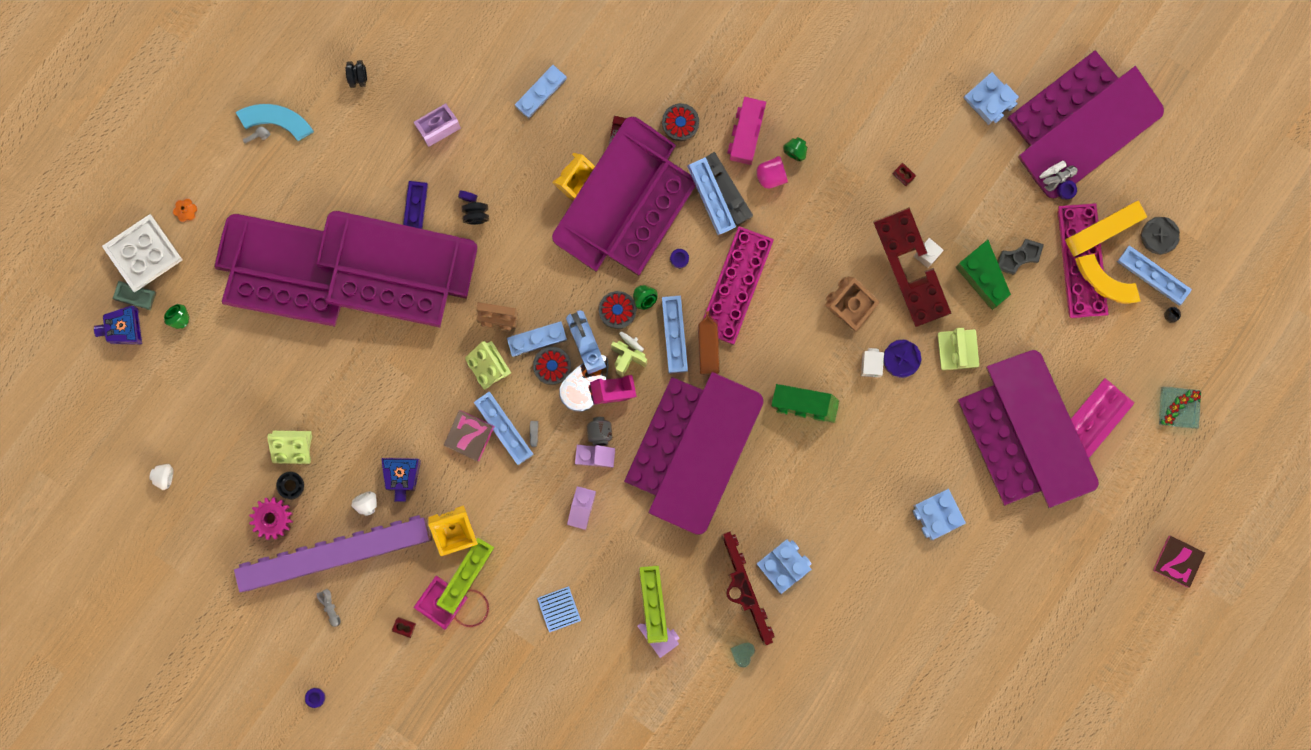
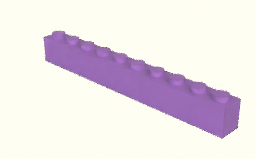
(332, 555)

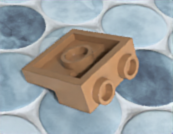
(851, 302)
(496, 315)

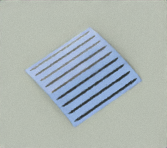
(559, 609)

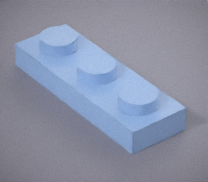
(540, 91)
(536, 339)

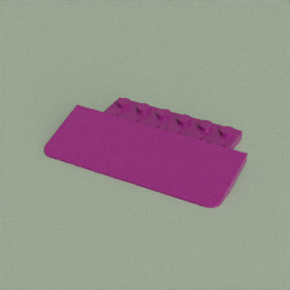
(1084, 118)
(626, 201)
(394, 267)
(275, 269)
(1028, 434)
(694, 449)

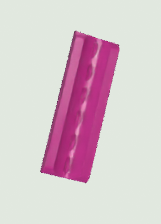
(738, 282)
(1081, 296)
(1100, 415)

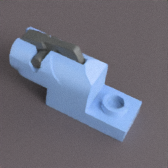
(585, 342)

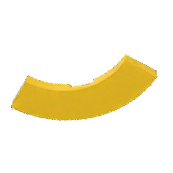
(1104, 284)

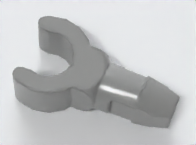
(533, 433)

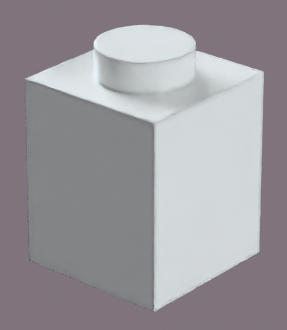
(933, 252)
(872, 363)

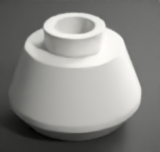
(162, 476)
(365, 503)

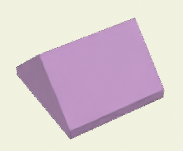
(437, 125)

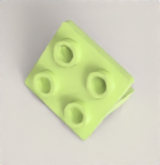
(958, 349)
(623, 362)
(487, 364)
(290, 447)

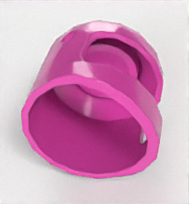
(771, 173)

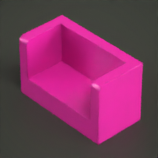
(613, 390)

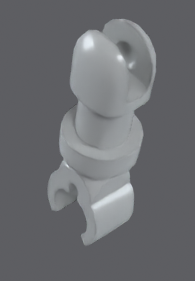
(1060, 177)
(329, 608)

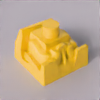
(574, 176)
(452, 531)

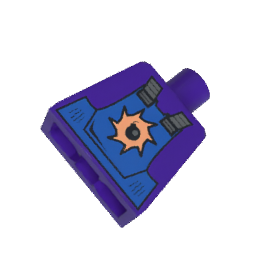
(120, 326)
(400, 476)

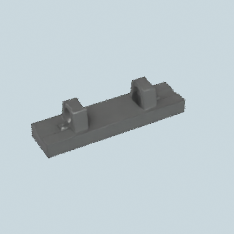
(737, 206)

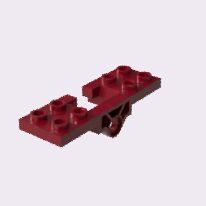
(924, 295)
(741, 581)

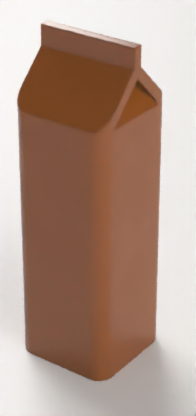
(708, 345)

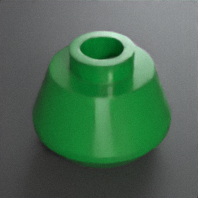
(796, 149)
(645, 297)
(176, 316)

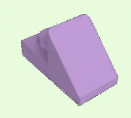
(595, 456)

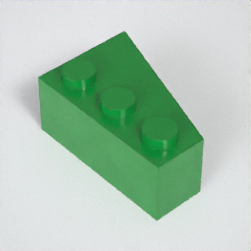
(985, 275)
(805, 403)

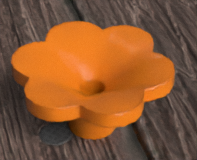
(188, 212)

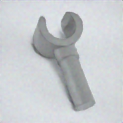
(260, 132)

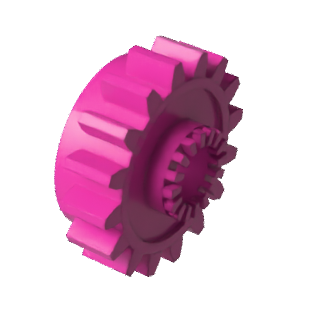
(281, 522)

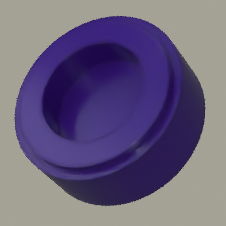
(1067, 190)
(467, 196)
(679, 258)
(315, 697)

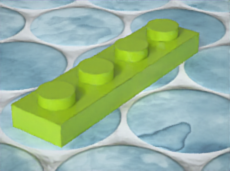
(465, 576)
(653, 604)

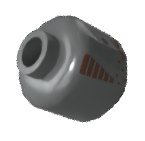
(599, 431)

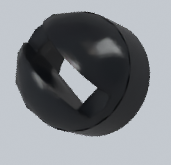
(1170, 317)

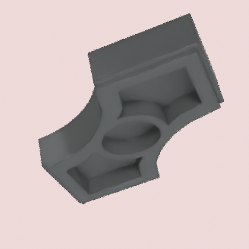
(1028, 253)

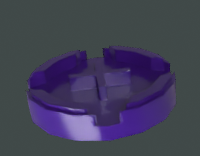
(902, 358)

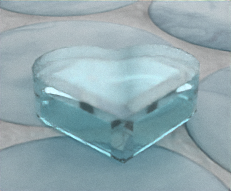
(743, 653)

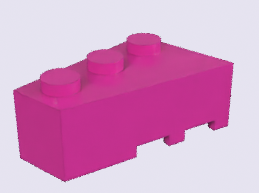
(747, 130)

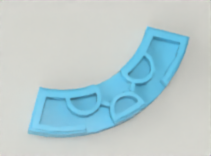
(276, 115)

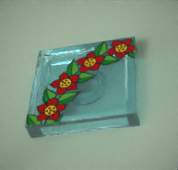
(1180, 407)

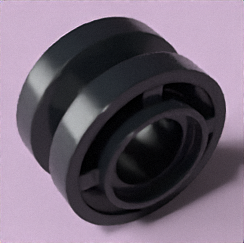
(356, 74)
(475, 213)
(290, 495)

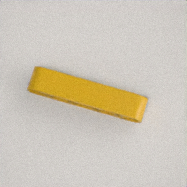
(1105, 228)

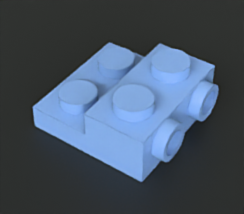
(991, 98)
(938, 515)
(784, 565)

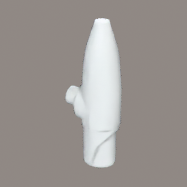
(1053, 170)
(631, 342)

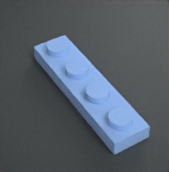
(711, 196)
(1154, 275)
(674, 334)
(503, 428)

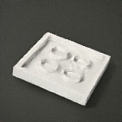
(142, 253)

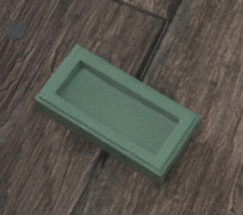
(142, 298)

